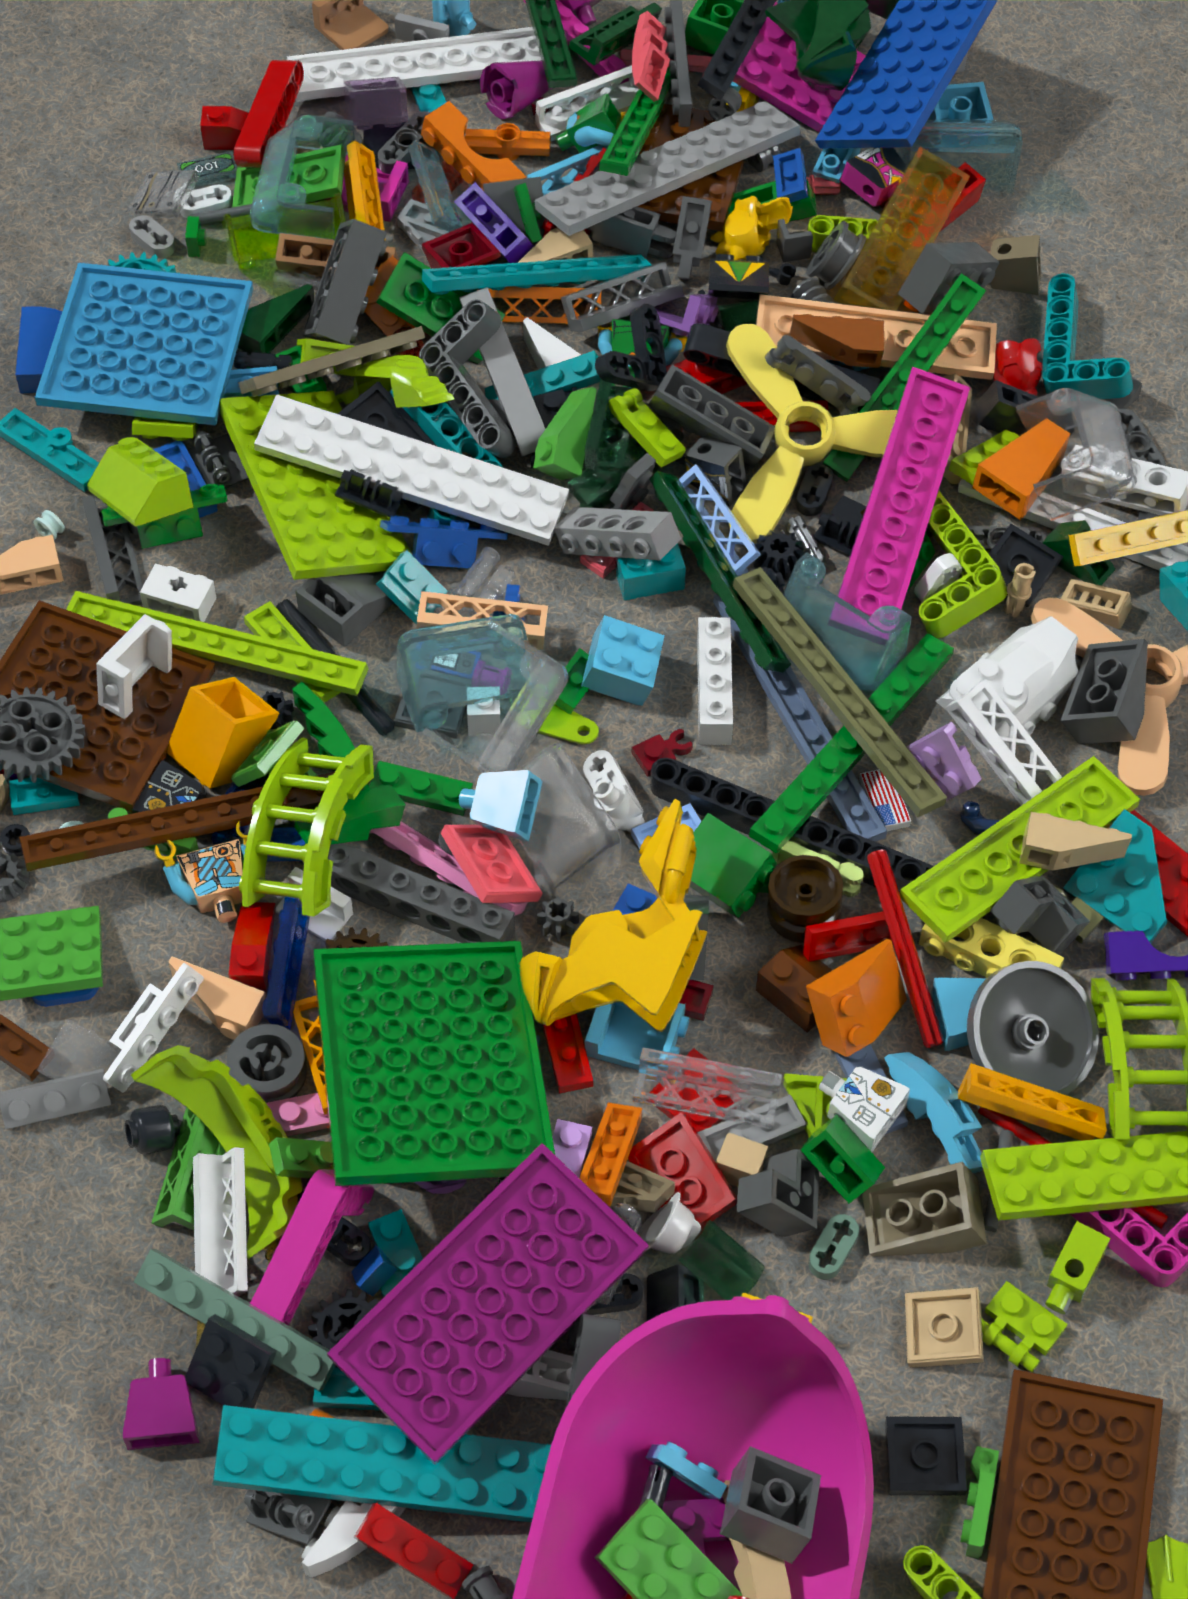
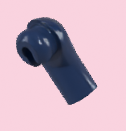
(974, 819)

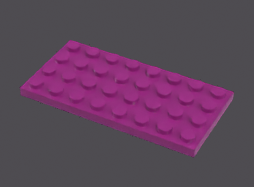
(487, 1302)

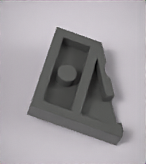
(634, 484)

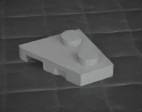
(417, 224)

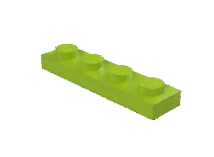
(271, 624)

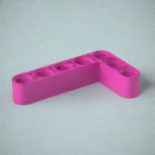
(306, 1242)
(1153, 1248)

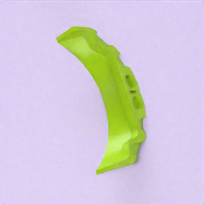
(237, 1120)

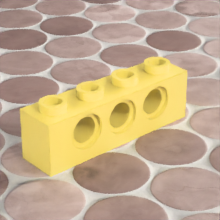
(986, 937)

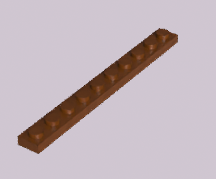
(151, 827)

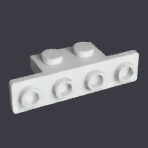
(149, 1023)

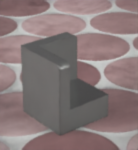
(793, 245)

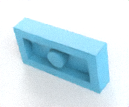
(698, 1477)

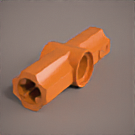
(509, 141)

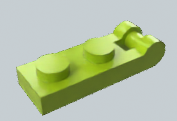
(646, 427)

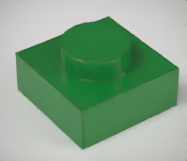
(195, 236)

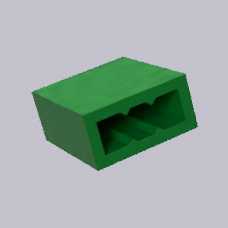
(729, 866)

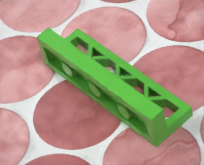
(177, 1192)

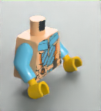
(208, 876)

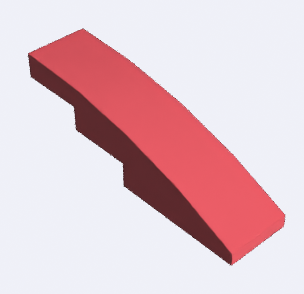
(649, 56)

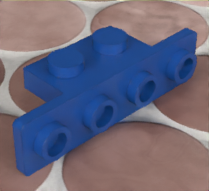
(443, 544)

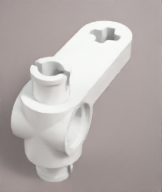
(613, 790)

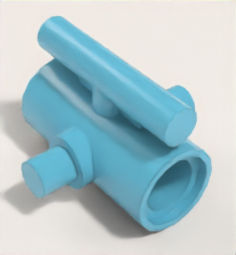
(455, 14)

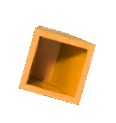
(219, 729)

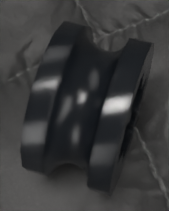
(9, 832)

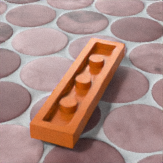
(611, 1150)

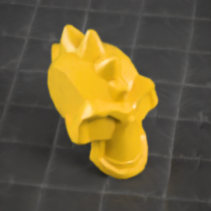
(749, 226)

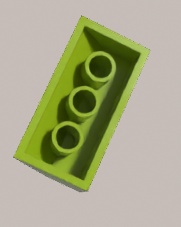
(140, 483)

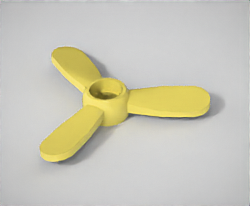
(773, 485)

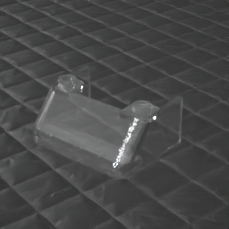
(1098, 469)
(507, 746)

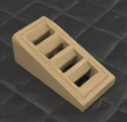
(1104, 614)

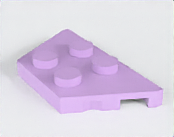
(946, 762)

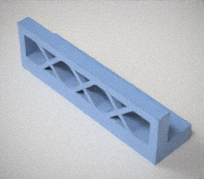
(726, 544)

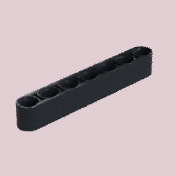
(708, 348)

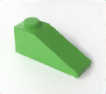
(563, 442)

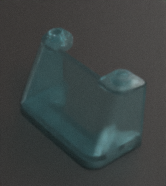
(860, 643)
(458, 667)

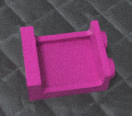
(390, 188)

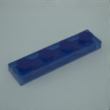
(287, 964)

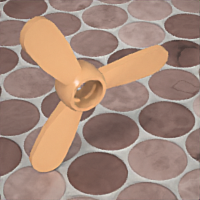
(1146, 759)

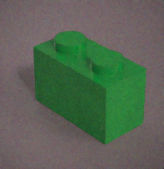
(843, 1158)

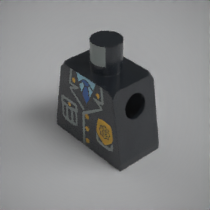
(167, 788)

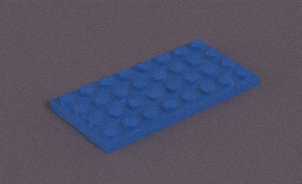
(904, 74)

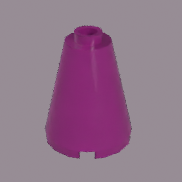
(513, 86)

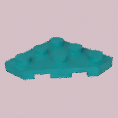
(1125, 888)

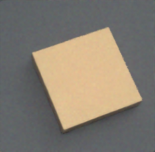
(944, 1327)

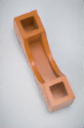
(446, 132)

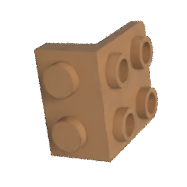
(347, 23)

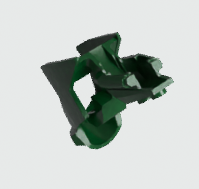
(827, 36)

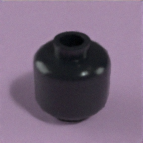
(152, 1129)

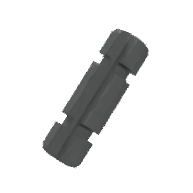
(797, 526)

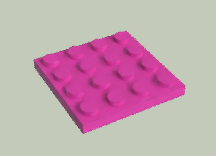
(772, 76)

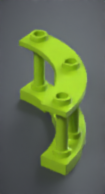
(327, 820)
(1110, 1015)

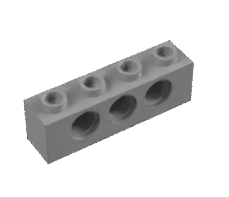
(617, 533)

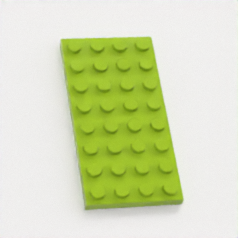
(311, 524)

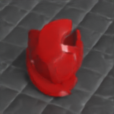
(1018, 364)

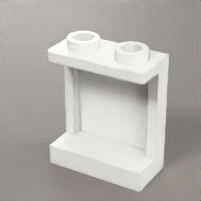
(129, 659)

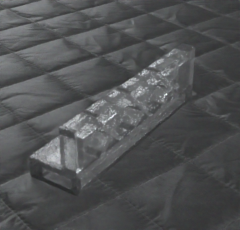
(709, 1081)

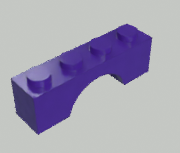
(1132, 953)

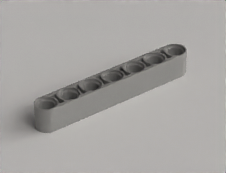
(509, 383)

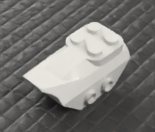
(1026, 672)

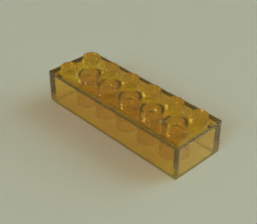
(901, 232)

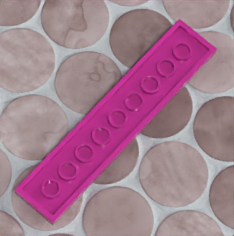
(903, 492)

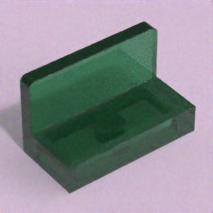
(722, 1262)

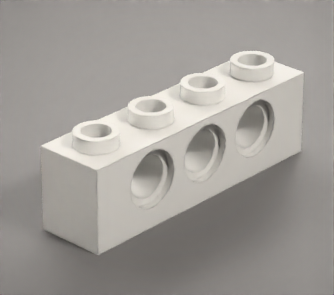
(1157, 489)
(714, 681)

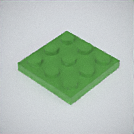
(50, 953)

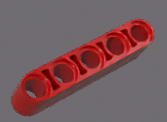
(268, 111)

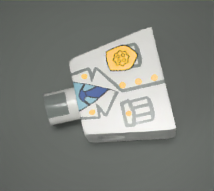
(865, 1102)

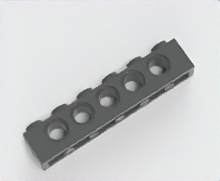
(418, 898)

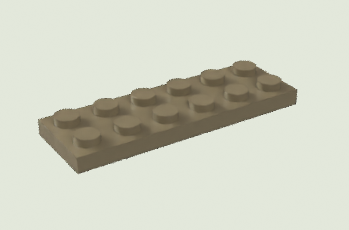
(324, 365)

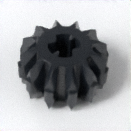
(779, 552)

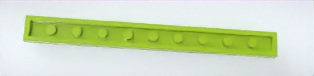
(233, 646)

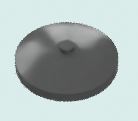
(1034, 1026)

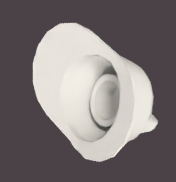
(670, 1227)

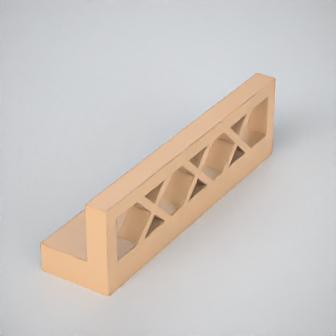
(483, 608)

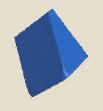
(373, 1271)

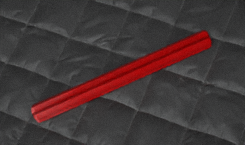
(905, 949)

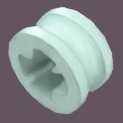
(49, 524)

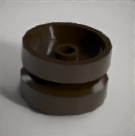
(803, 893)

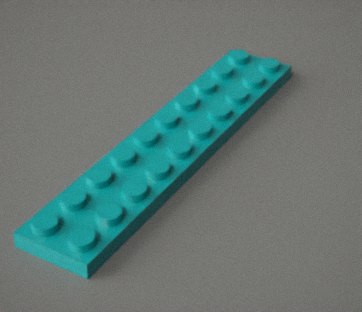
(376, 1465)

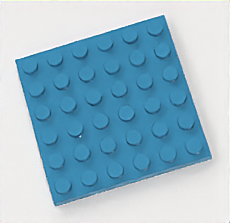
(145, 343)

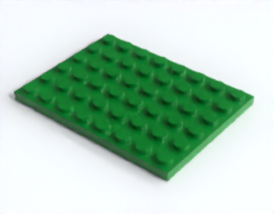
(429, 1062)

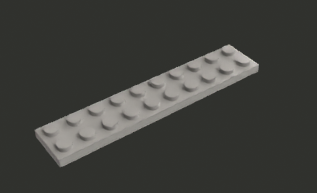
(667, 168)

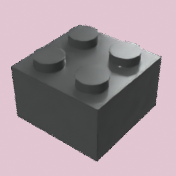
(771, 1505)

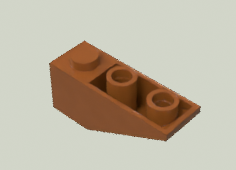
(845, 339)

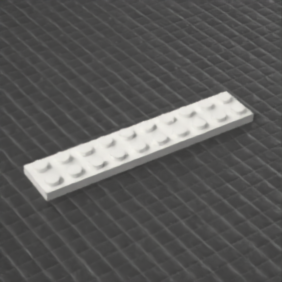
(415, 61)
(419, 469)

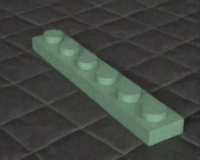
(204, 1298)

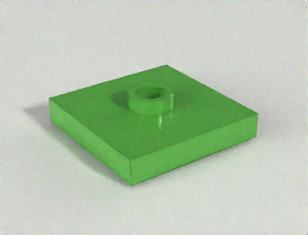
(267, 753)

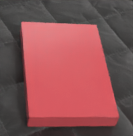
(491, 864)

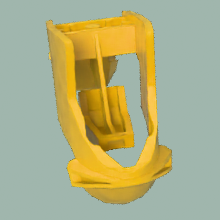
(631, 956)

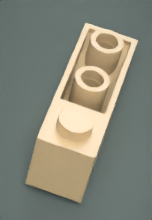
(1065, 843)

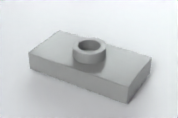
(414, 29)

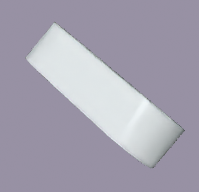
(205, 200)
(938, 576)

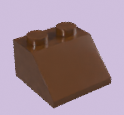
(785, 982)

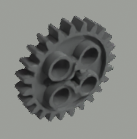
(38, 734)

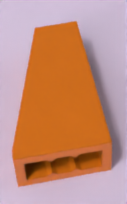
(1011, 472)

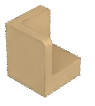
(740, 1158)

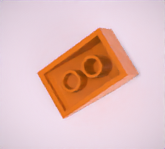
(857, 999)

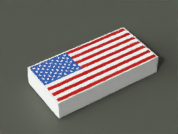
(885, 800)

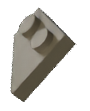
(643, 1189)

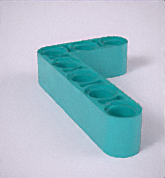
(1096, 377)
(462, 441)

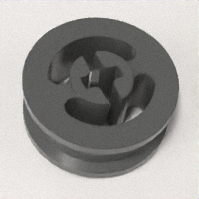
(836, 255)
(282, 1076)

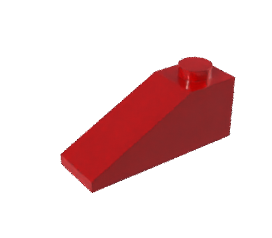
(221, 126)
(252, 945)

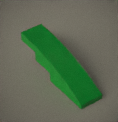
(322, 724)

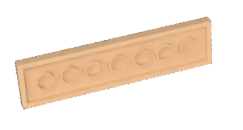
(967, 354)

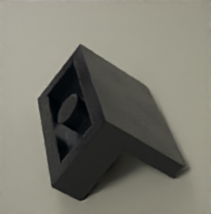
(672, 1289)

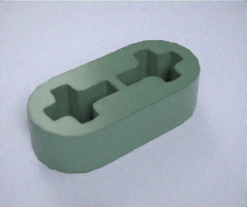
(826, 1243)

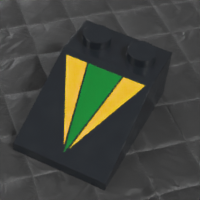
(738, 278)

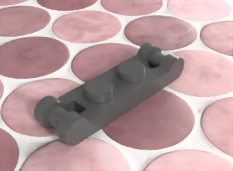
(818, 375)

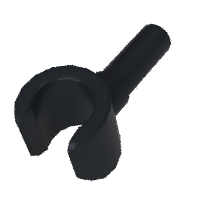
(783, 274)

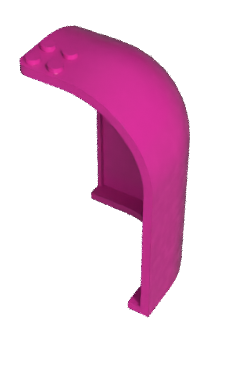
(714, 1386)

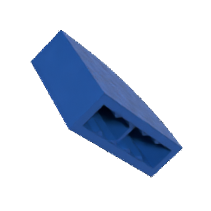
(35, 341)

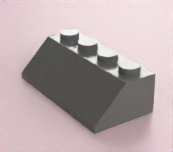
(345, 283)
(711, 414)

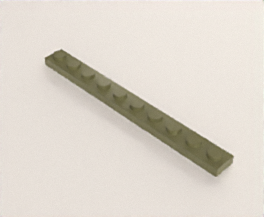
(840, 692)

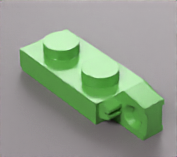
(979, 1496)

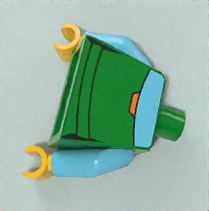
(591, 125)
(620, 339)

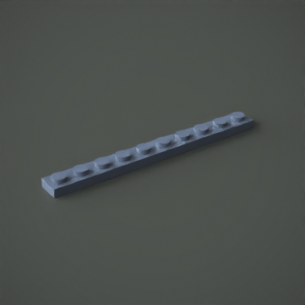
(811, 737)

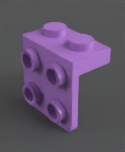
(699, 310)

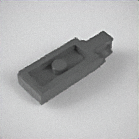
(691, 234)

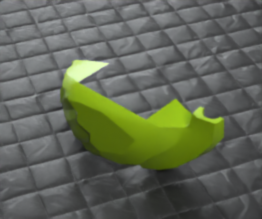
(406, 377)

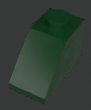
(1059, 541)

